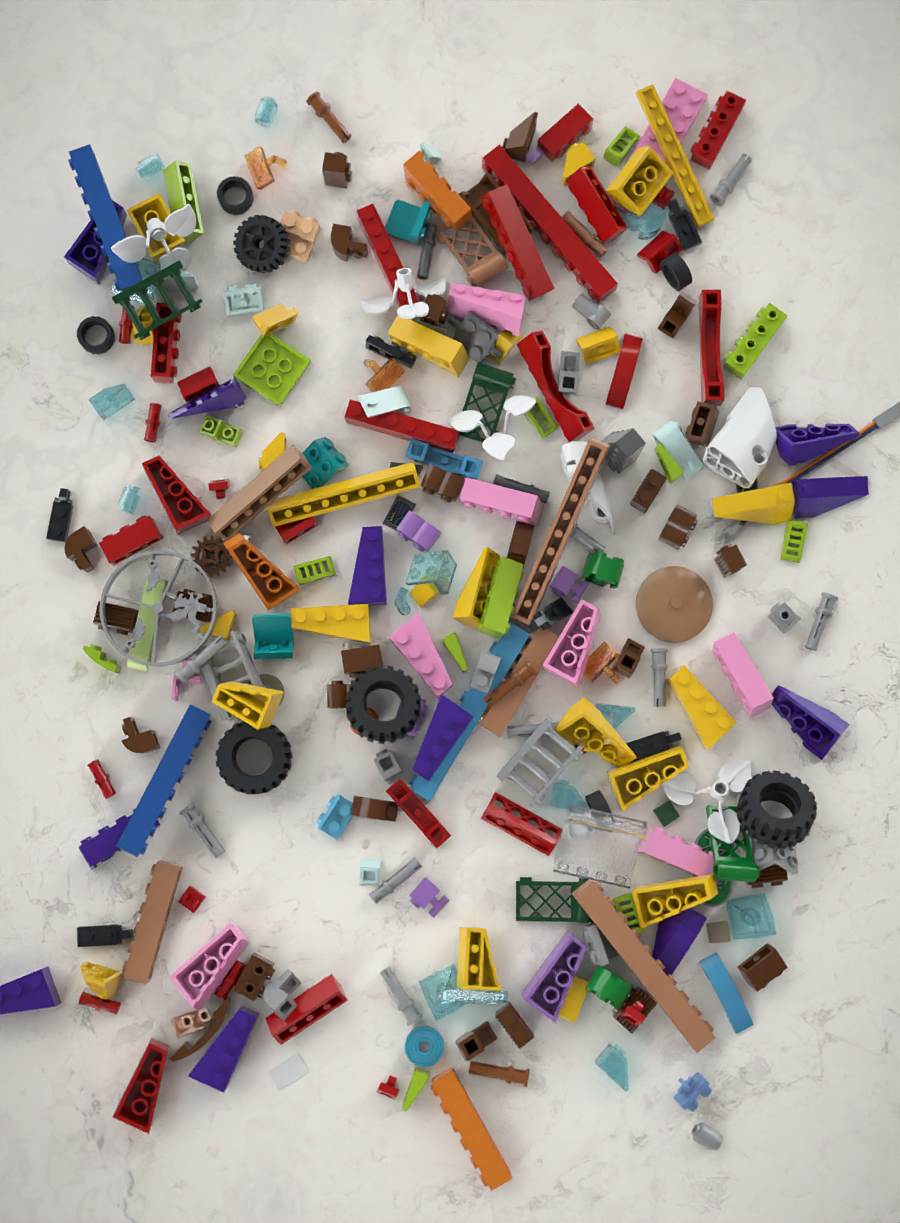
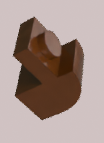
(342, 244)
(677, 315)
(520, 542)
(77, 545)
(628, 658)
(139, 743)
(374, 808)
(473, 1042)

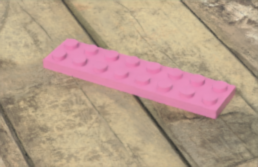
(682, 106)

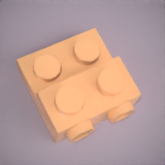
(301, 233)

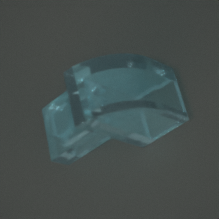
(646, 226)

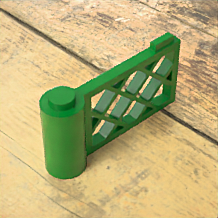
(736, 867)

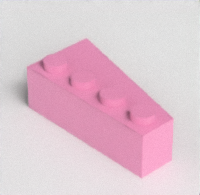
(491, 306)
(502, 501)
(574, 645)
(420, 652)
(742, 675)
(677, 853)
(208, 967)

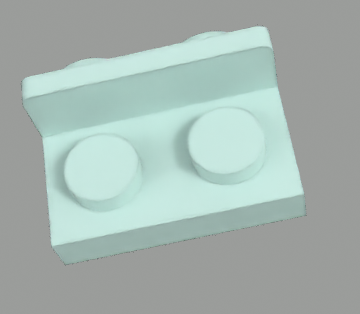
(243, 299)

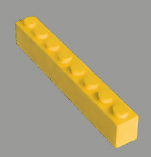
(343, 494)

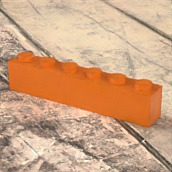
(471, 1128)

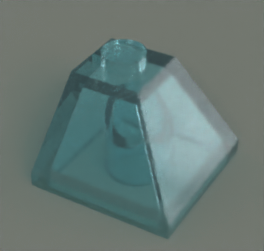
(750, 917)
(438, 981)

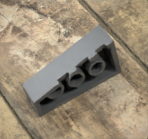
(624, 449)

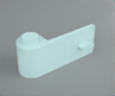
(385, 401)
(679, 448)

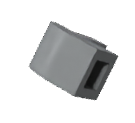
(569, 372)
(485, 672)
(278, 994)

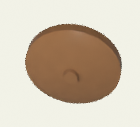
(674, 604)

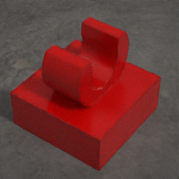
(663, 197)
(219, 486)
(192, 899)
(633, 1013)
(388, 1089)

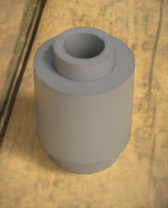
(707, 1136)

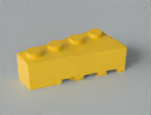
(429, 345)
(341, 621)
(700, 707)
(641, 777)
(671, 897)

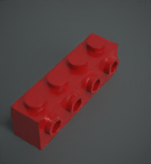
(718, 129)
(596, 204)
(164, 347)
(324, 995)

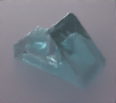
(619, 713)

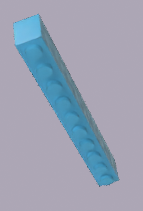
(474, 704)

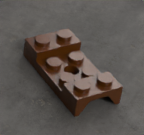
(474, 201)

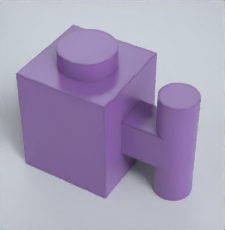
(565, 582)
(425, 894)

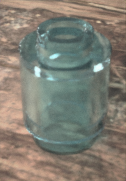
(266, 111)
(150, 166)
(129, 499)

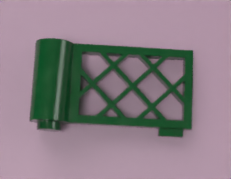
(496, 381)
(577, 912)

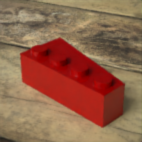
(177, 500)
(142, 1091)

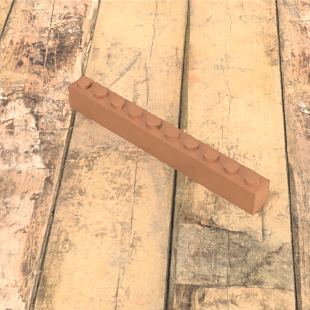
(561, 530)
(643, 965)

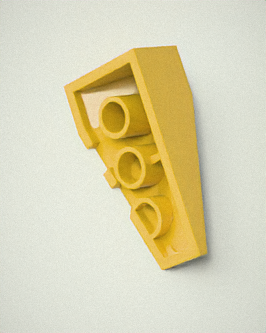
(761, 505)
(474, 594)
(589, 727)
(101, 979)

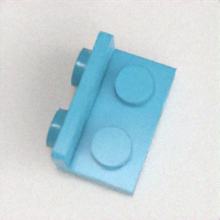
(336, 817)

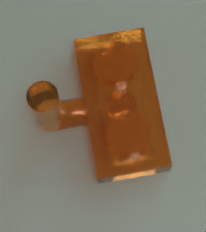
(260, 167)
(384, 376)
(599, 662)

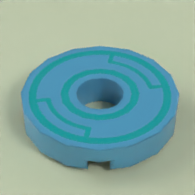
(421, 1058)

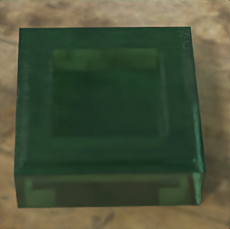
(666, 813)

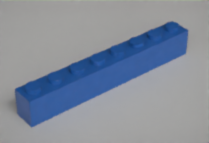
(103, 213)
(163, 781)

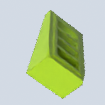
(615, 156)
(534, 421)
(669, 465)
(802, 534)
(301, 581)
(453, 646)
(625, 897)
(416, 1084)

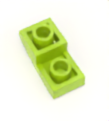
(220, 431)
(98, 656)

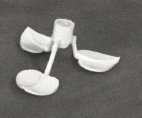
(179, 222)
(405, 282)
(498, 444)
(731, 776)

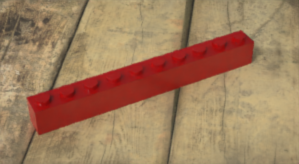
(550, 225)

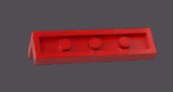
(520, 827)

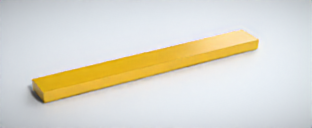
(674, 156)

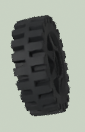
(274, 248)

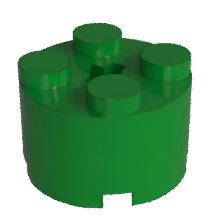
(602, 569)
(609, 987)

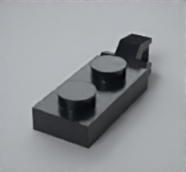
(683, 226)
(388, 351)
(60, 517)
(550, 615)
(653, 744)
(102, 935)

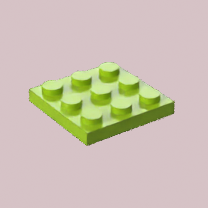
(272, 368)

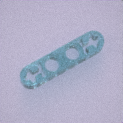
(460, 996)

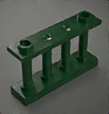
(156, 280)

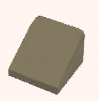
(718, 932)

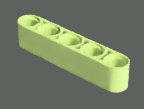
(144, 647)

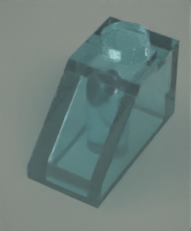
(111, 400)
(565, 794)
(614, 1065)

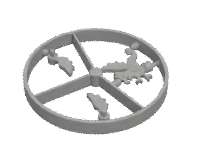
(190, 606)

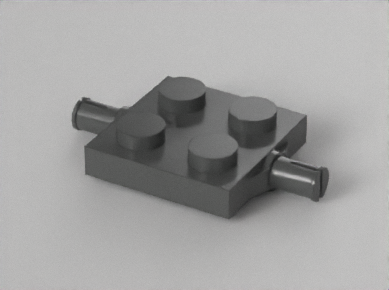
(476, 337)

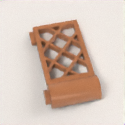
(483, 269)

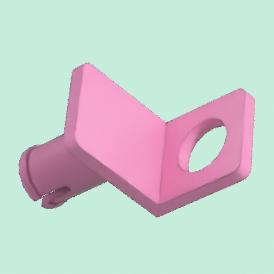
(176, 681)

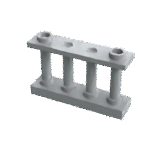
(212, 673)
(522, 758)

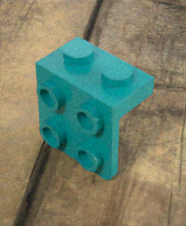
(408, 221)
(324, 462)
(273, 636)

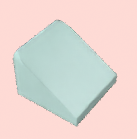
(429, 152)
(369, 871)

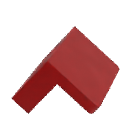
(660, 248)
(197, 384)
(295, 529)

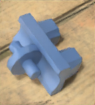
(691, 1090)

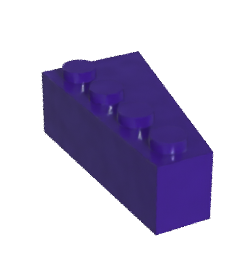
(87, 253)
(369, 573)
(104, 845)
(29, 993)
(224, 1054)

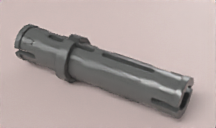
(428, 244)
(516, 485)

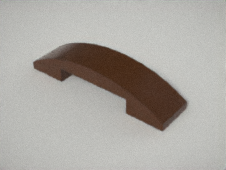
(187, 1049)

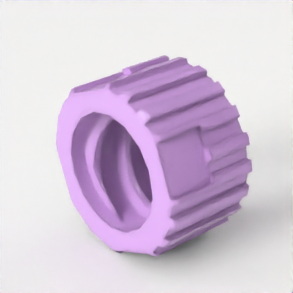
(535, 155)

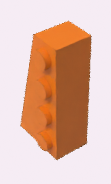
(436, 191)
(264, 576)

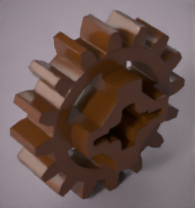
(217, 551)

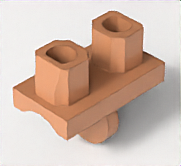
(191, 1022)

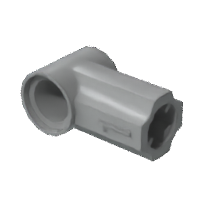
(595, 314)

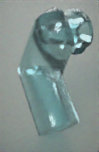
(400, 602)

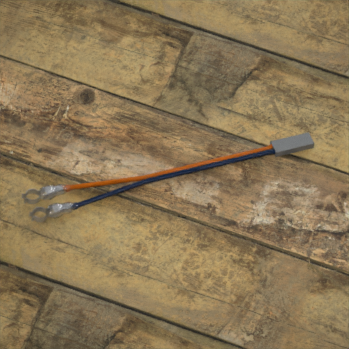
(879, 422)

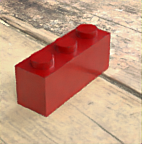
(565, 132)
(130, 539)

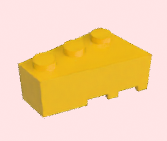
(248, 702)
(475, 961)

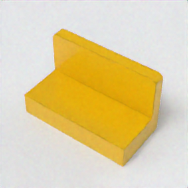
(274, 319)
(598, 345)

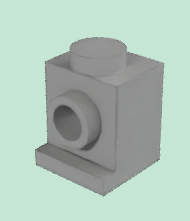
(783, 624)
(390, 771)

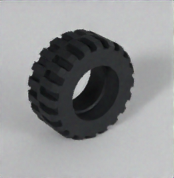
(383, 679)
(235, 776)
(771, 829)

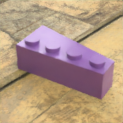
(555, 977)

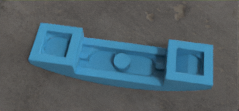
(450, 462)
(726, 992)

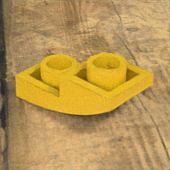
(574, 1000)

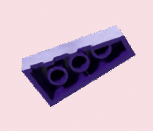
(442, 734)

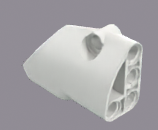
(744, 440)
(570, 457)

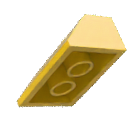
(640, 180)
(142, 213)

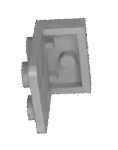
(766, 856)
(599, 946)

